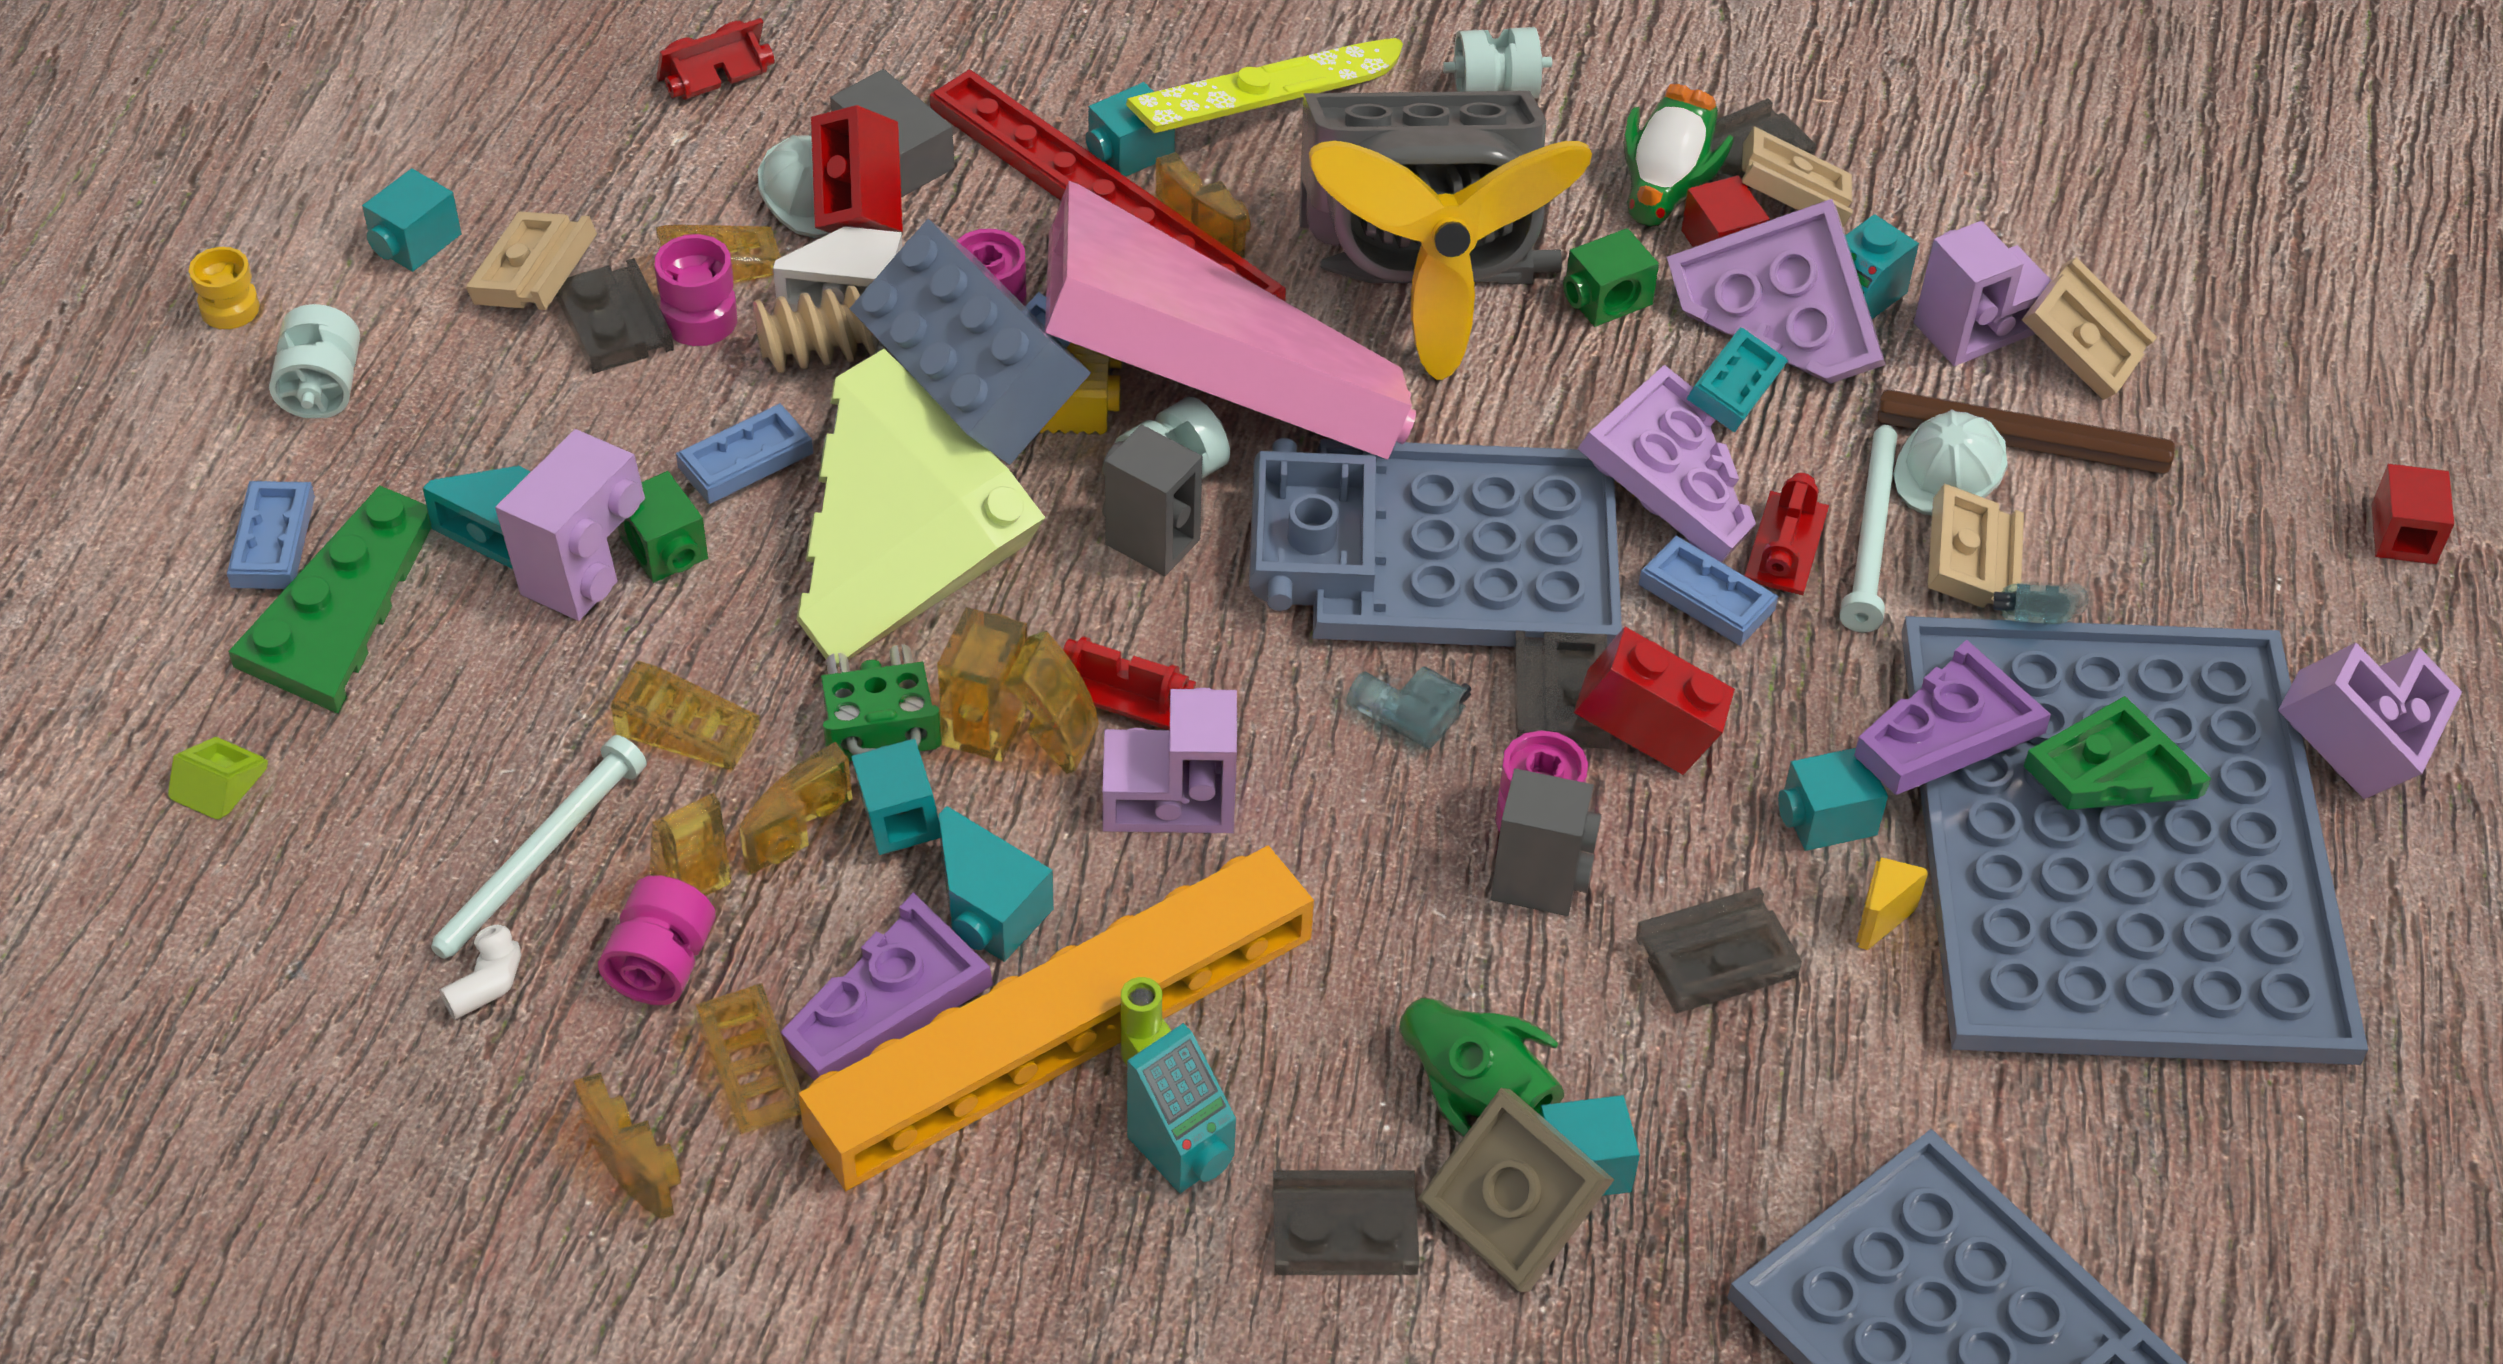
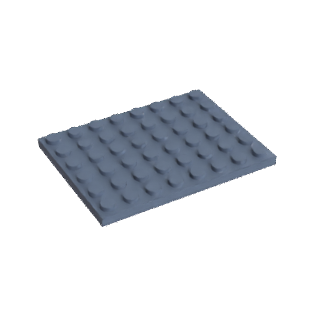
(2143, 921)

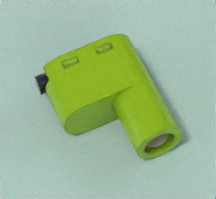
(1141, 1016)

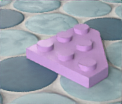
(1787, 287)
(1671, 462)

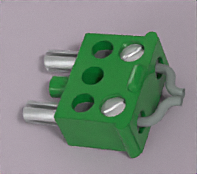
(879, 704)

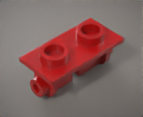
(691, 64)
(1788, 536)
(1126, 687)

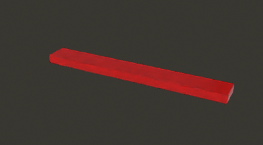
(1055, 159)

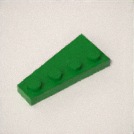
(327, 614)

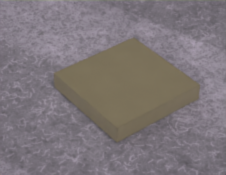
(1515, 1189)

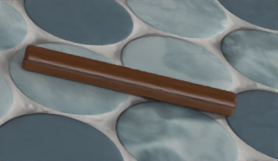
(2038, 432)

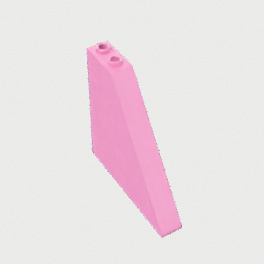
(1191, 320)

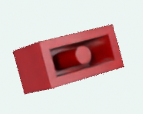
(856, 170)
(1654, 700)

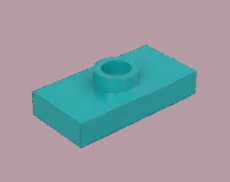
(1737, 379)

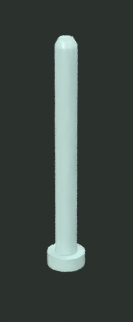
(1862, 608)
(619, 760)

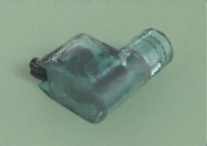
(2041, 602)
(1419, 711)

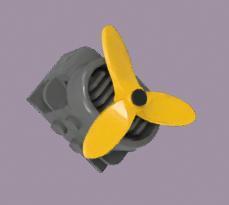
(1432, 194)

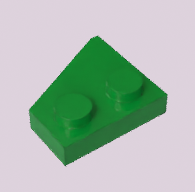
(2115, 761)

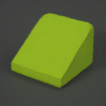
(214, 776)

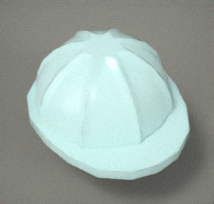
(787, 184)
(1952, 451)

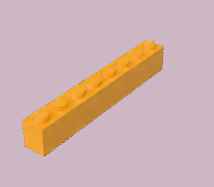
(1051, 1017)

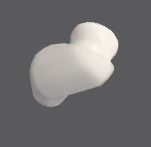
(492, 973)

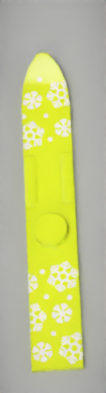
(1265, 85)

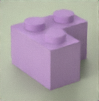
(1976, 293)
(561, 522)
(2371, 718)
(1178, 775)

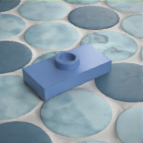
(744, 453)
(270, 534)
(1708, 590)

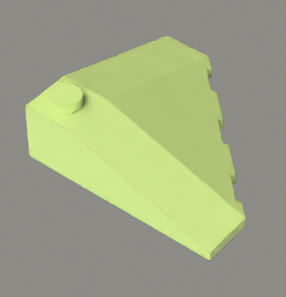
(904, 510)

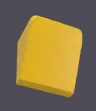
(1890, 899)

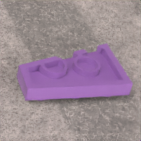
(1950, 723)
(888, 993)

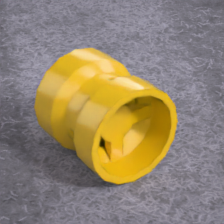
(224, 287)

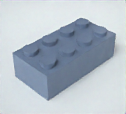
(969, 342)

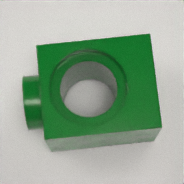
(1610, 277)
(665, 530)

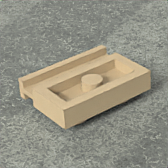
(1794, 174)
(531, 260)
(2089, 328)
(1973, 546)

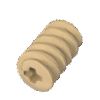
(811, 329)

